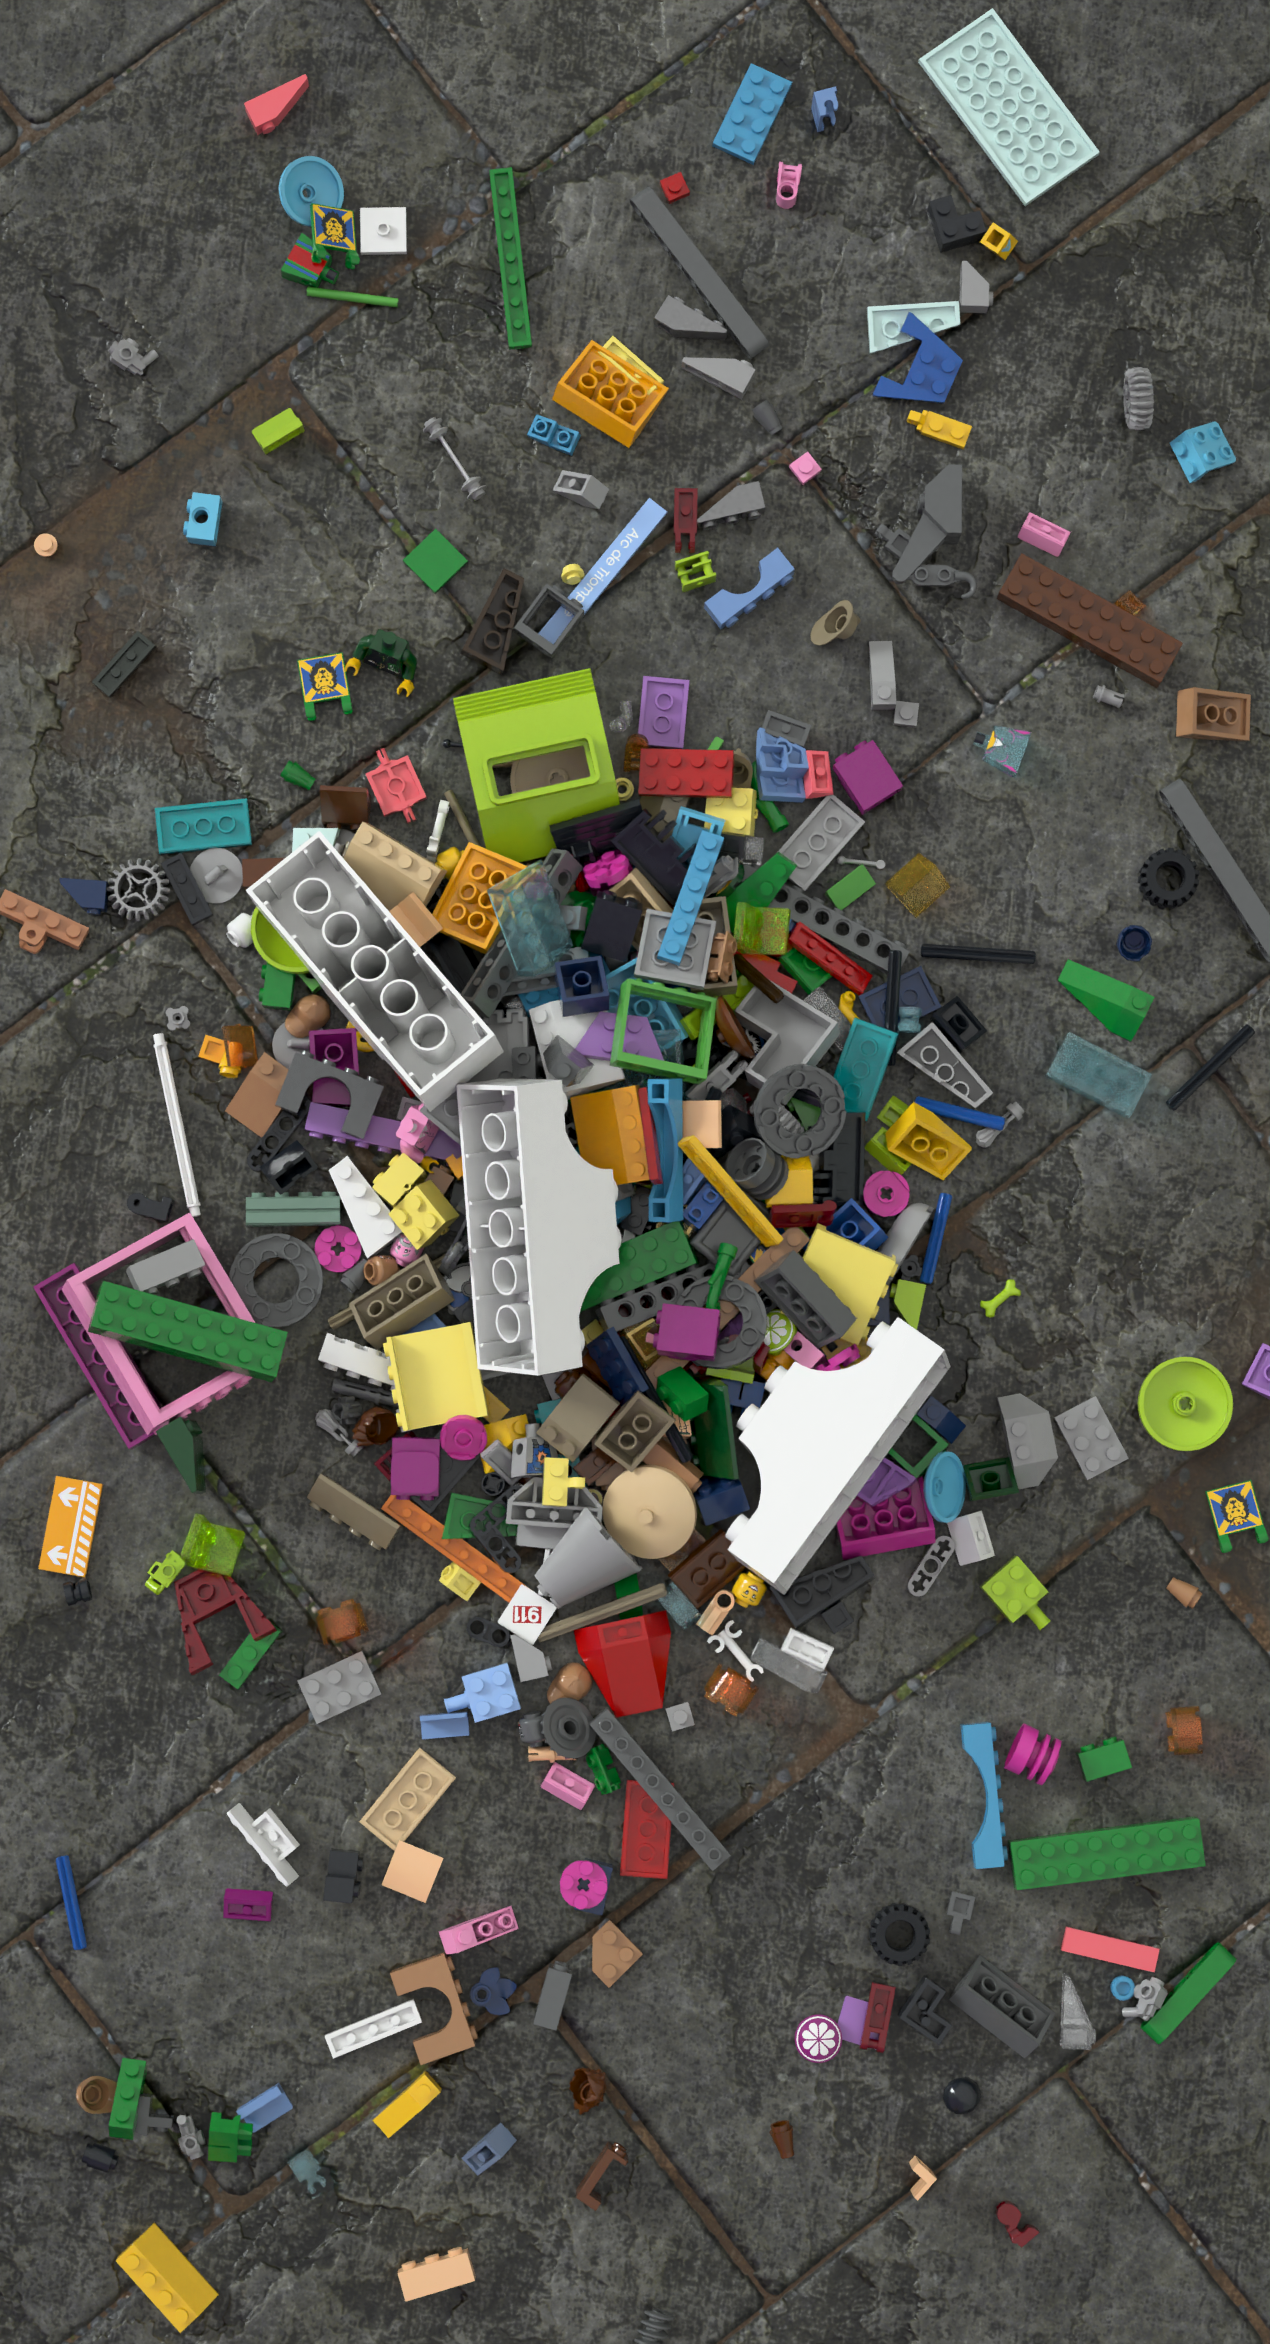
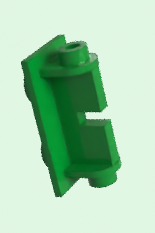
(605, 1780)

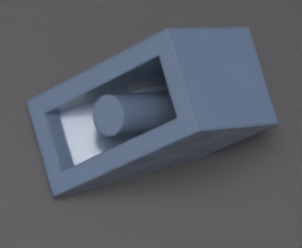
(489, 2149)

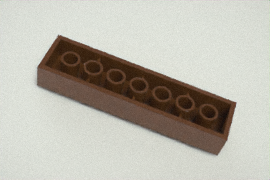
(1089, 620)

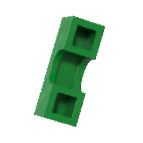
(247, 1658)
(126, 2099)

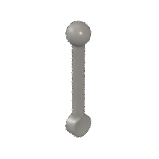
(880, 864)

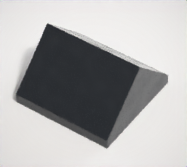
(958, 1024)

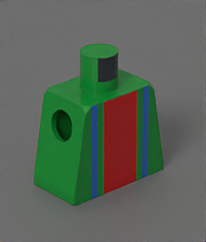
(302, 270)

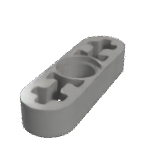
(934, 1547)

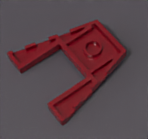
(204, 1595)

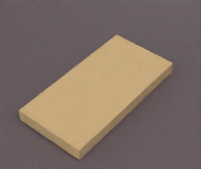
(407, 1799)

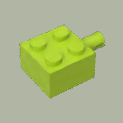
(1016, 1592)

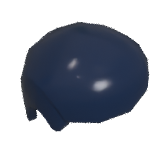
(1134, 942)

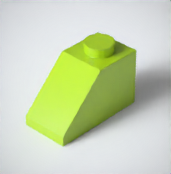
(908, 1300)

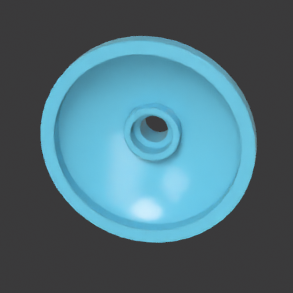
(319, 181)
(944, 1487)

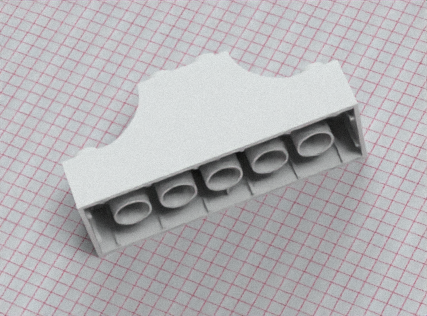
(374, 971)
(534, 1224)
(823, 1442)

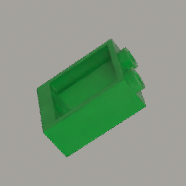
(921, 1468)

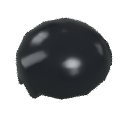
(962, 2095)

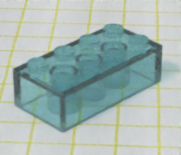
(1098, 1075)

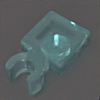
(305, 2167)

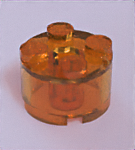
(341, 1623)
(730, 1689)
(1185, 1730)

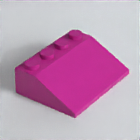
(888, 1526)

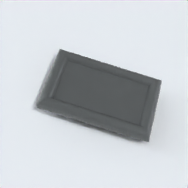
(728, 1227)

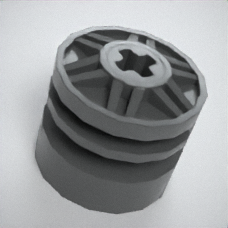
(757, 1168)

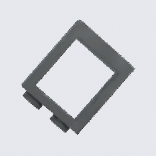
(537, 640)
(553, 1995)

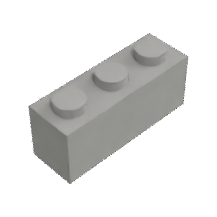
(166, 1268)

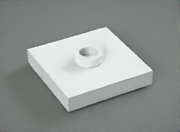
(383, 231)

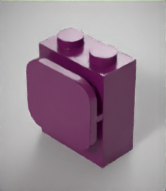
(866, 776)
(687, 1332)
(415, 1467)

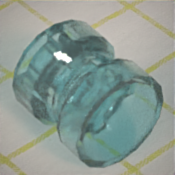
(909, 1019)

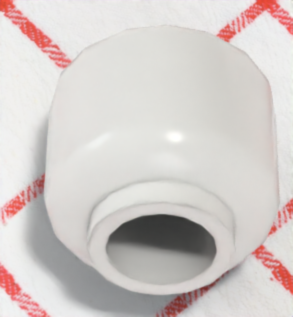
(240, 930)

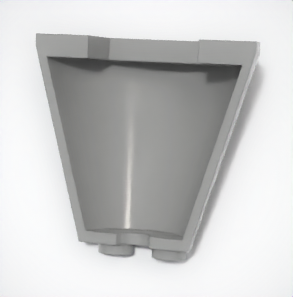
(584, 1562)

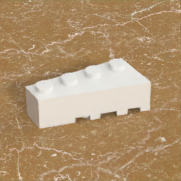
(364, 1208)
(356, 1360)

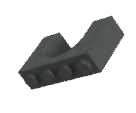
(363, 1092)

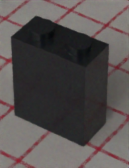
(612, 925)

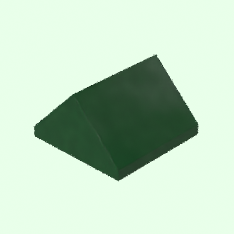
(990, 1479)

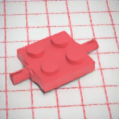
(396, 786)

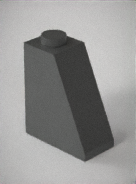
(566, 1062)

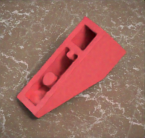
(272, 107)

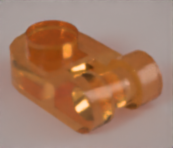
(633, 750)

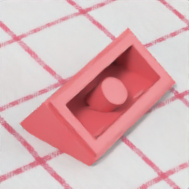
(818, 776)

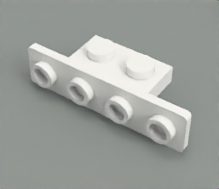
(269, 1839)

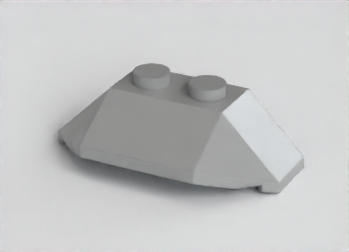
(1027, 1439)
(526, 1506)

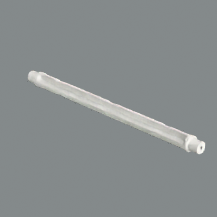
(176, 1125)

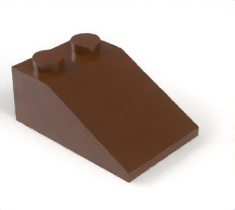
(344, 806)

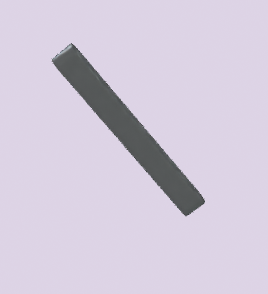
(699, 272)
(1219, 863)

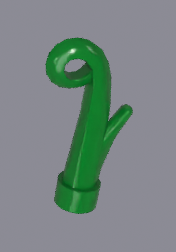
(776, 820)
(726, 1253)

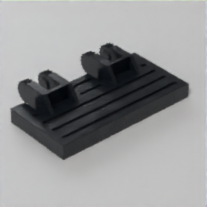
(594, 830)
(652, 856)
(844, 1163)

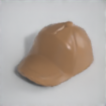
(308, 1015)
(570, 1682)
(96, 2094)

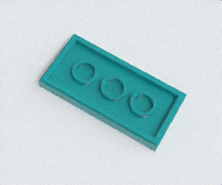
(203, 826)
(864, 1064)

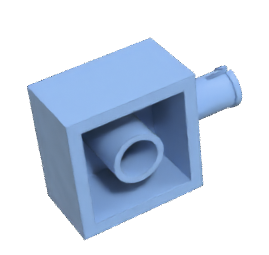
(487, 1693)

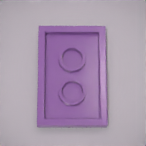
(663, 711)

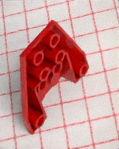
(628, 1661)

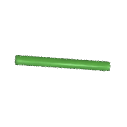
(352, 297)

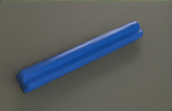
(962, 1113)
(935, 1238)
(71, 1902)

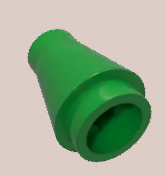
(296, 775)

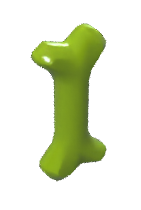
(991, 1306)

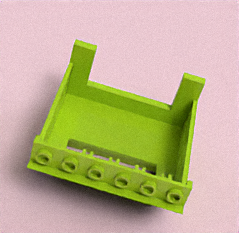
(528, 723)

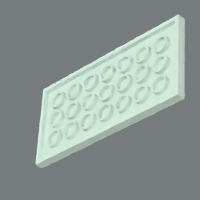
(1008, 107)

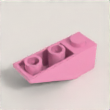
(478, 1930)

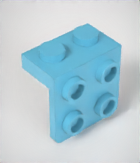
(1202, 450)

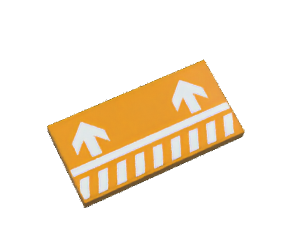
(70, 1526)

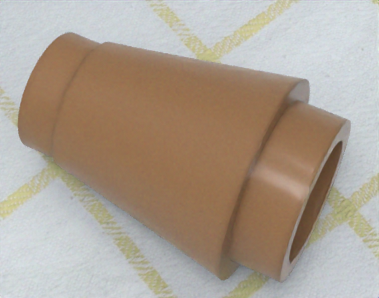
(1184, 1592)

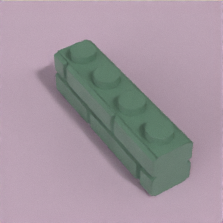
(293, 1211)

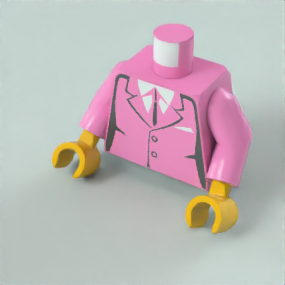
(416, 1136)

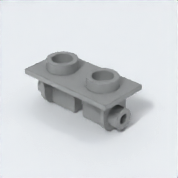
(724, 870)

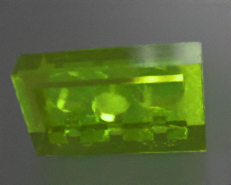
(761, 929)
(212, 1546)

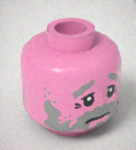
(404, 1251)

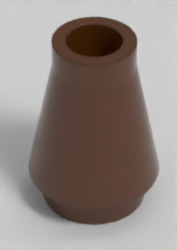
(783, 2138)

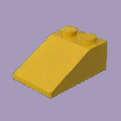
(926, 1141)

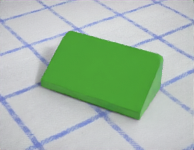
(850, 887)

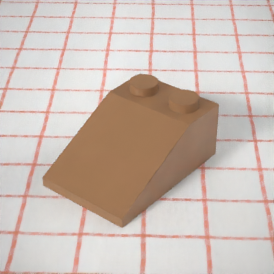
(1213, 715)
(258, 1094)

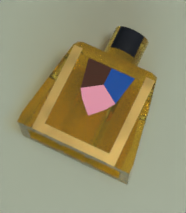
(641, 1340)

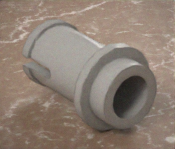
(1108, 696)

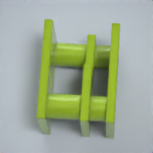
(699, 563)

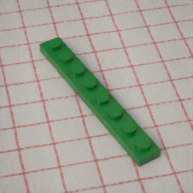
(510, 258)

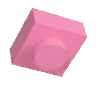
(805, 468)

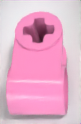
(788, 181)

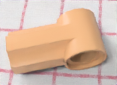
(714, 1613)

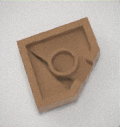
(612, 1953)

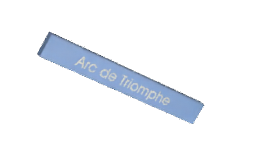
(607, 566)

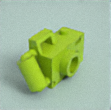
(165, 1573)

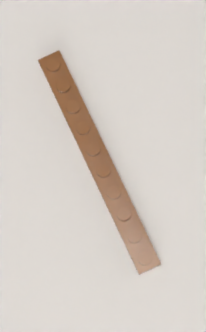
(793, 1239)

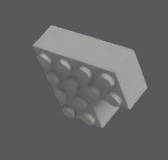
(792, 1031)

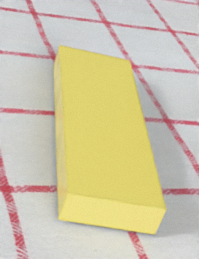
(624, 353)

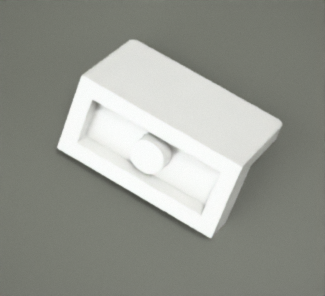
(971, 1538)

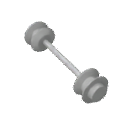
(471, 484)

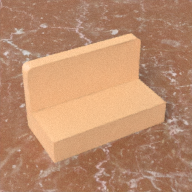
(416, 919)
(926, 2180)

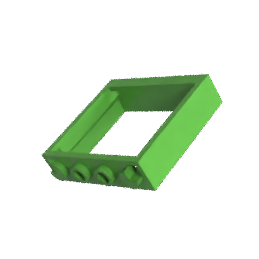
(659, 1067)

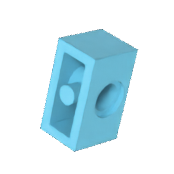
(206, 532)

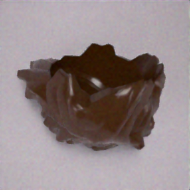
(375, 1427)
(587, 2088)

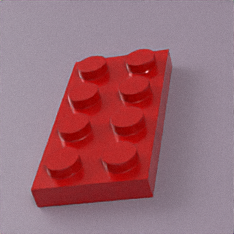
(686, 773)

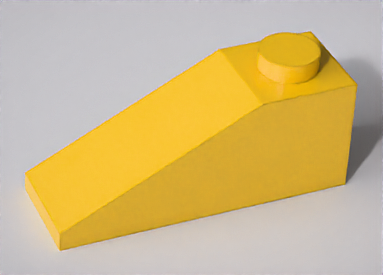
(407, 2104)

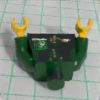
(388, 654)

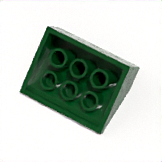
(713, 1432)
(186, 1449)

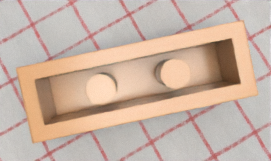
(436, 2273)

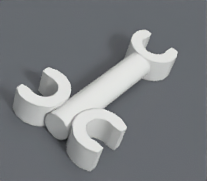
(434, 840)
(725, 1637)

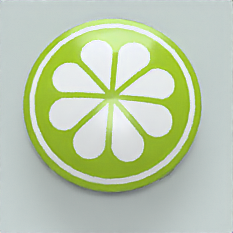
(779, 1332)

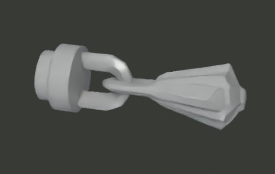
(987, 1135)
(326, 1420)

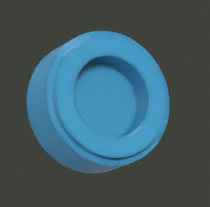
(1122, 1988)

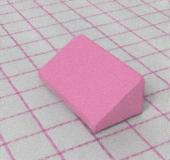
(1043, 534)
(567, 1786)

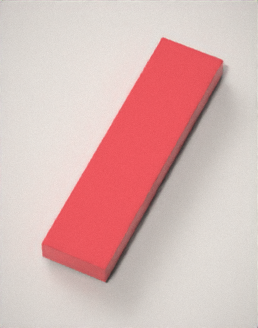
(1110, 1949)

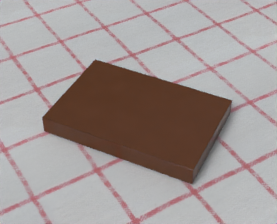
(706, 1570)

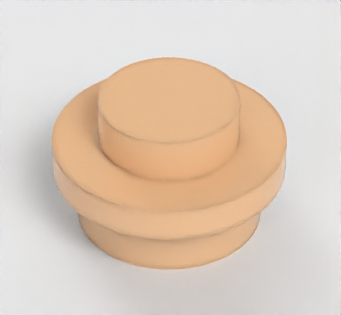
(45, 545)

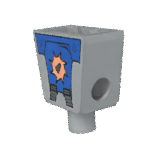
(529, 1454)

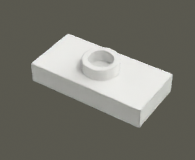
(807, 1648)

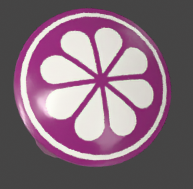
(818, 2038)

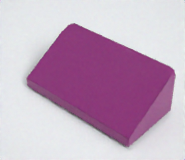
(248, 1904)

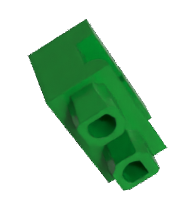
(229, 2138)

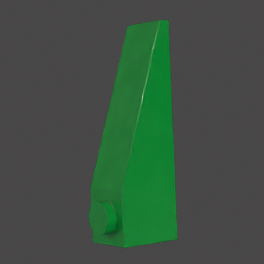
(1109, 1000)

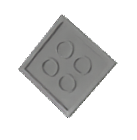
(694, 962)

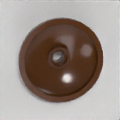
(731, 1029)

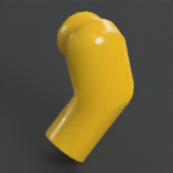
(846, 1004)

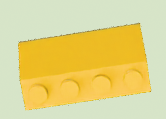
(167, 2277)

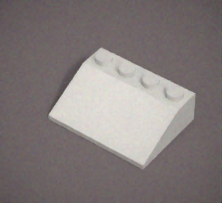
(549, 1023)

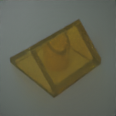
(918, 884)

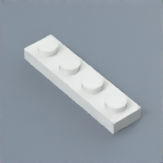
(373, 2028)

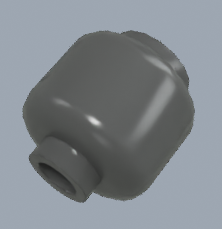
(531, 1729)

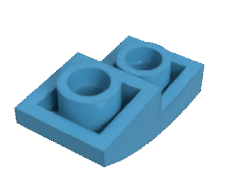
(553, 435)

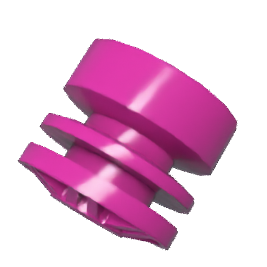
(1033, 1754)

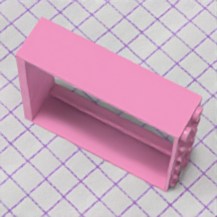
(112, 1350)

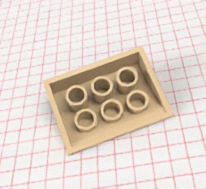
(391, 867)

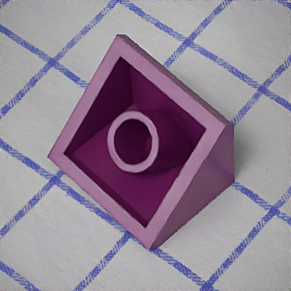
(336, 1046)

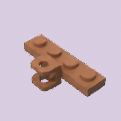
(39, 923)

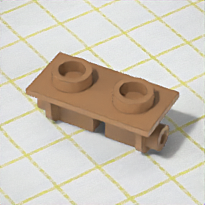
(722, 967)

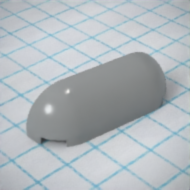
(905, 1232)

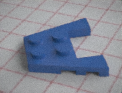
(930, 372)

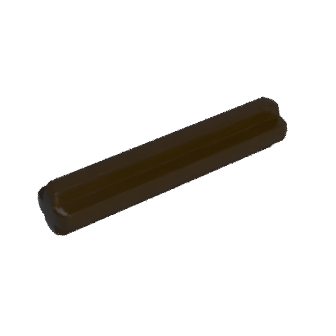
(758, 979)

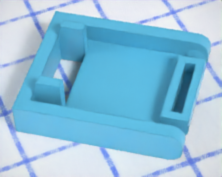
(688, 834)

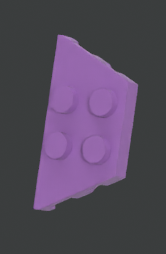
(637, 1039)
(885, 1482)

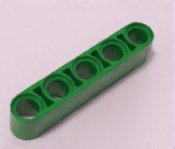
(1189, 1992)

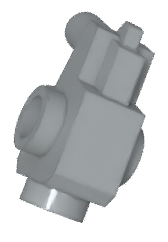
(126, 357)
(1150, 1996)
(191, 2139)

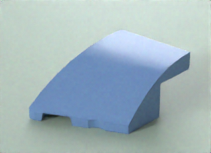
(780, 768)

